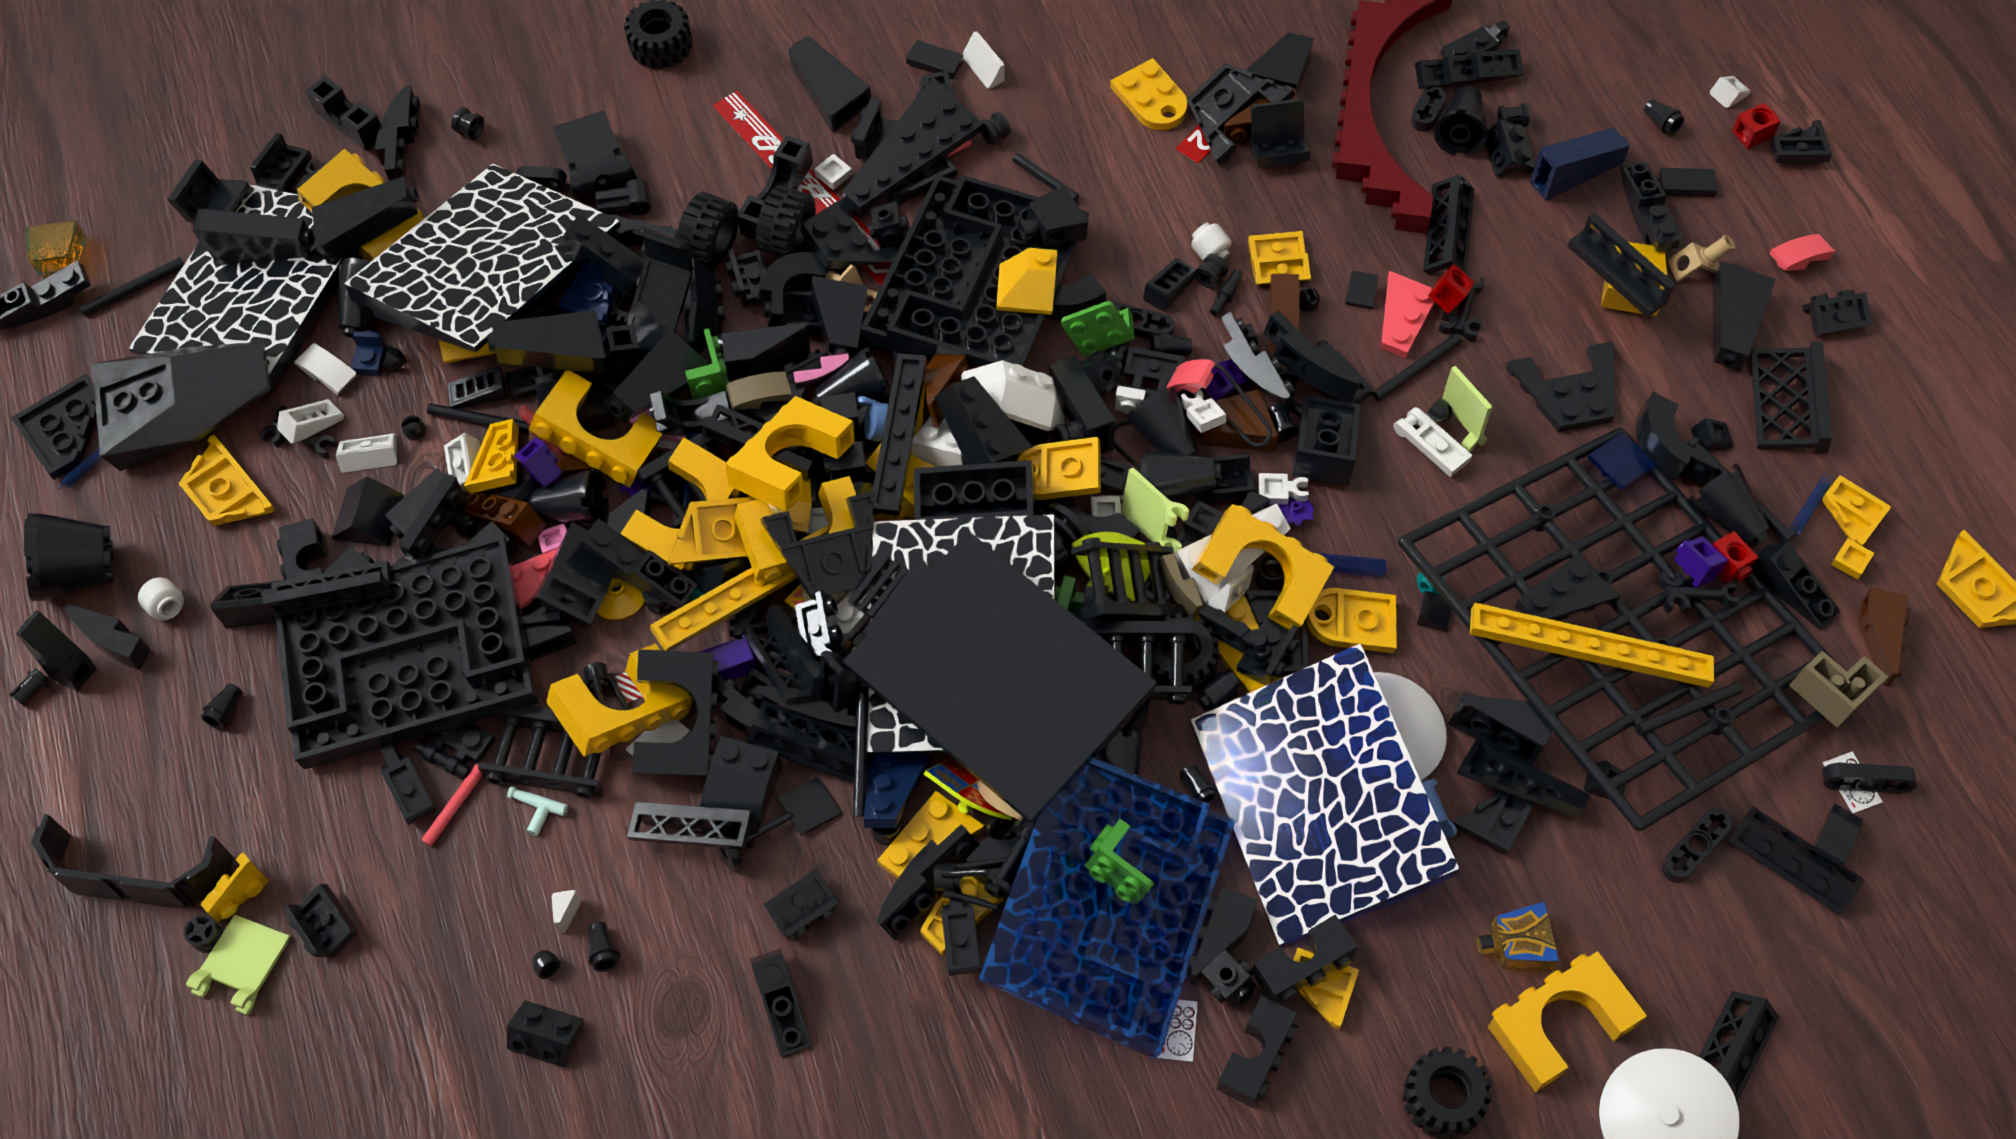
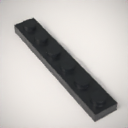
(898, 433)

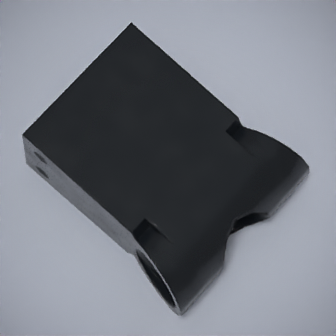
(592, 155)

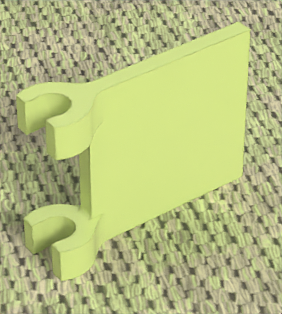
(1468, 407)
(1151, 510)
(240, 961)

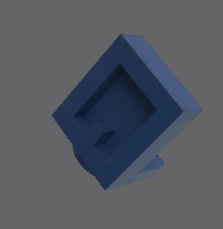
(368, 353)

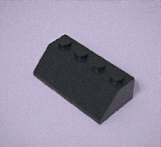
(975, 490)

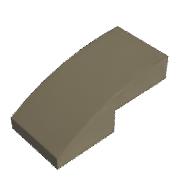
(755, 389)
(1183, 591)

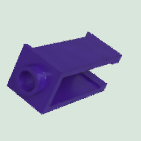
(734, 658)

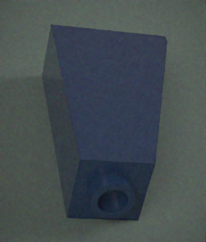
(1577, 161)

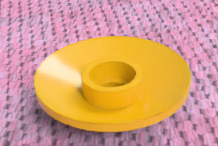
(621, 603)

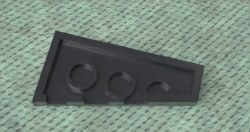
(1512, 775)

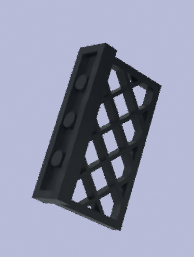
(1816, 401)

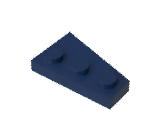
(588, 292)
(890, 786)

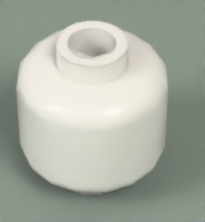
(1211, 240)
(160, 599)

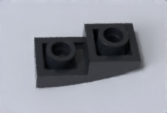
(1837, 835)

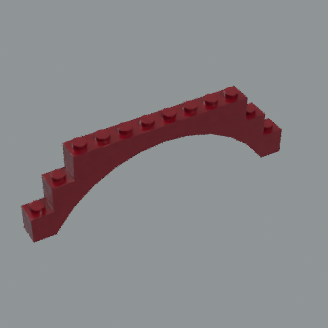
(1361, 150)

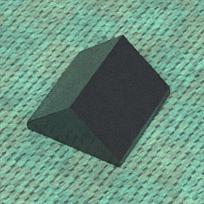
(364, 511)
(243, 605)

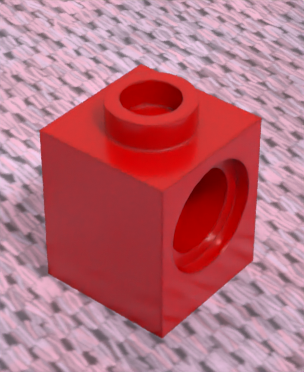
(1756, 125)
(1451, 288)
(1739, 558)

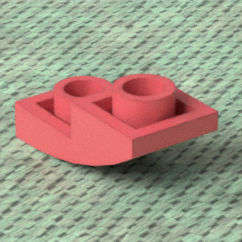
(1800, 251)
(1192, 376)

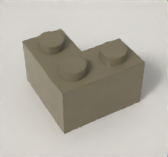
(1835, 690)

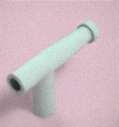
(543, 805)

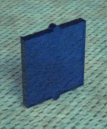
(1621, 461)

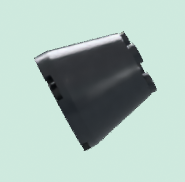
(65, 555)

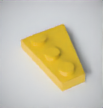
(495, 460)
(932, 822)
(933, 927)

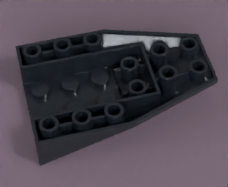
(173, 397)

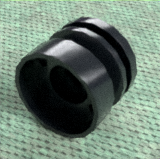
(1066, 531)

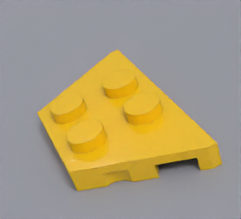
(222, 487)
(709, 533)
(1978, 584)

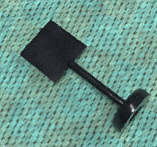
(805, 806)

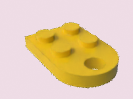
(1149, 94)
(1066, 468)
(1355, 619)

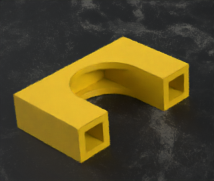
(346, 176)
(559, 425)
(794, 425)
(700, 469)
(761, 550)
(1303, 570)
(599, 727)
(1587, 983)

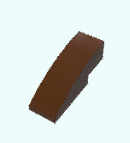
(1284, 298)

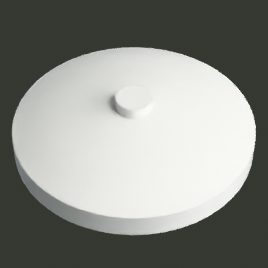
(1417, 721)
(1668, 1098)

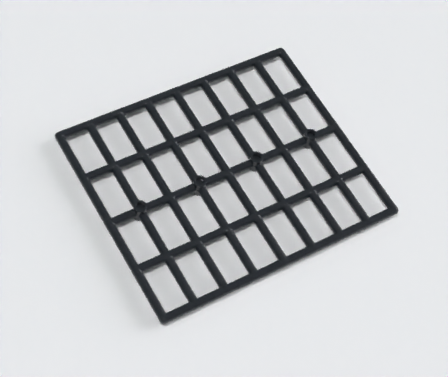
(1719, 719)

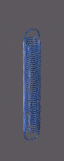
(76, 471)
(1810, 504)

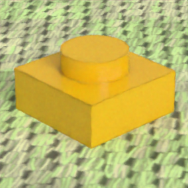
(1852, 559)

